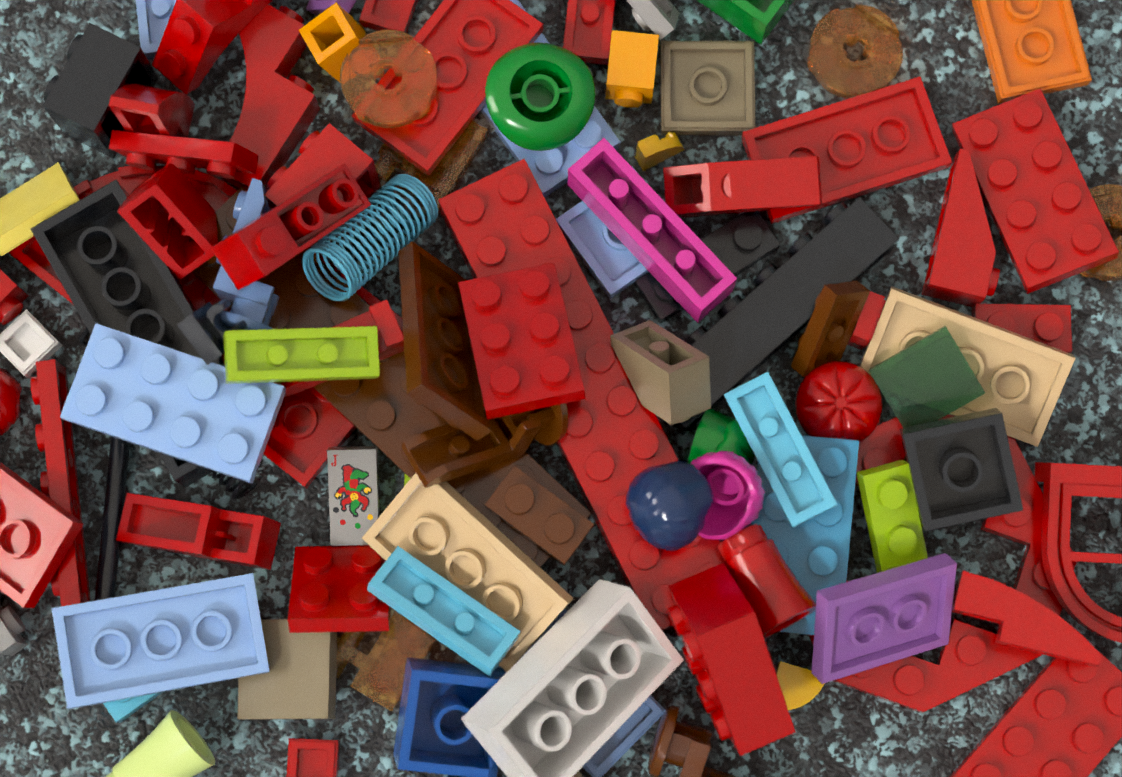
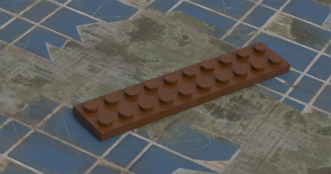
(379, 405)

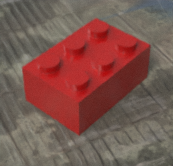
(729, 659)

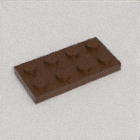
(438, 343)

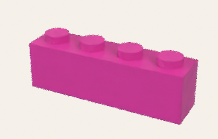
(651, 230)

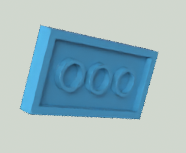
(819, 547)

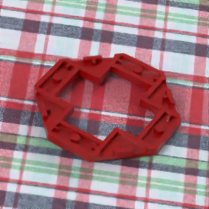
(971, 653)

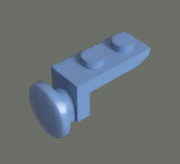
(255, 301)

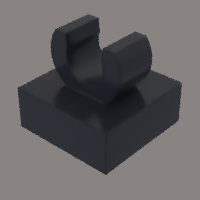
(206, 330)

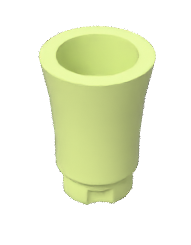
(168, 751)

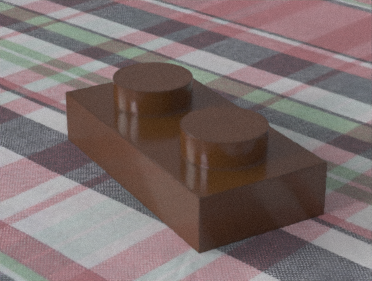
(830, 325)
(539, 515)

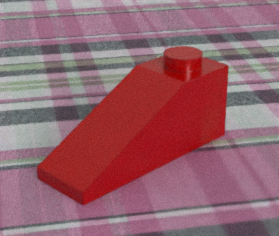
(963, 245)

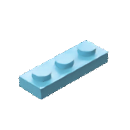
(780, 449)
(443, 611)

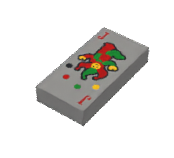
(352, 493)

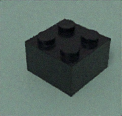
(94, 71)
(961, 469)

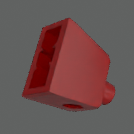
(166, 214)

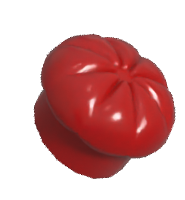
(839, 402)

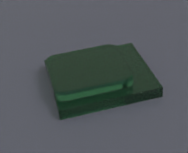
(927, 379)

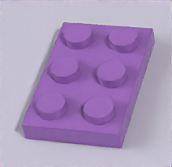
(883, 617)

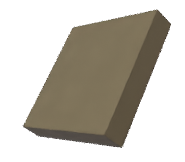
(707, 87)
(299, 677)

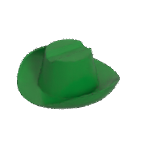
(540, 95)

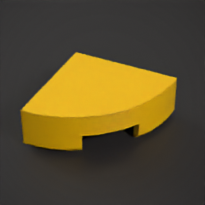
(654, 151)
(797, 684)

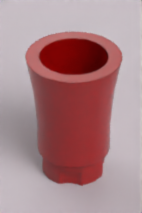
(766, 580)

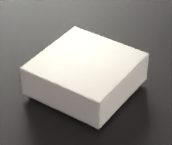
(27, 342)

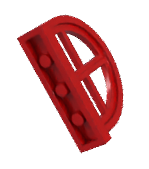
(1060, 484)

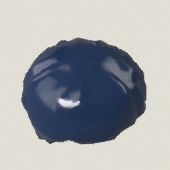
(669, 504)

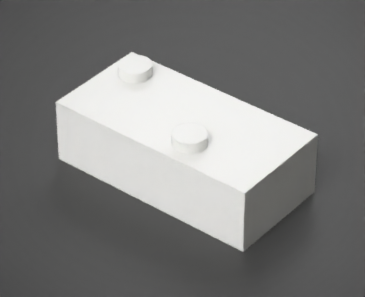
(574, 686)

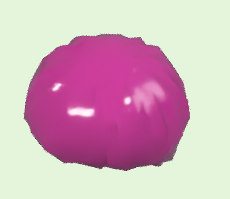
(735, 490)

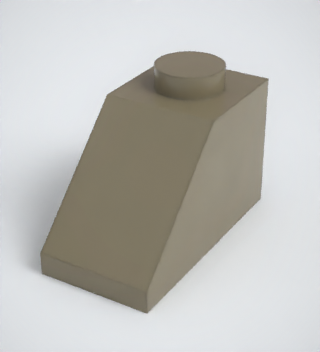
(664, 371)

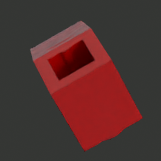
(742, 186)
(290, 227)

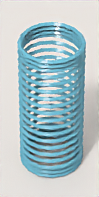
(344, 261)

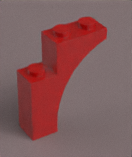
(199, 35)
(274, 108)

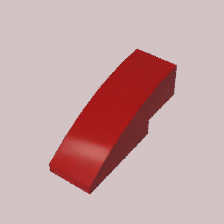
(152, 110)
(199, 531)
(1021, 620)

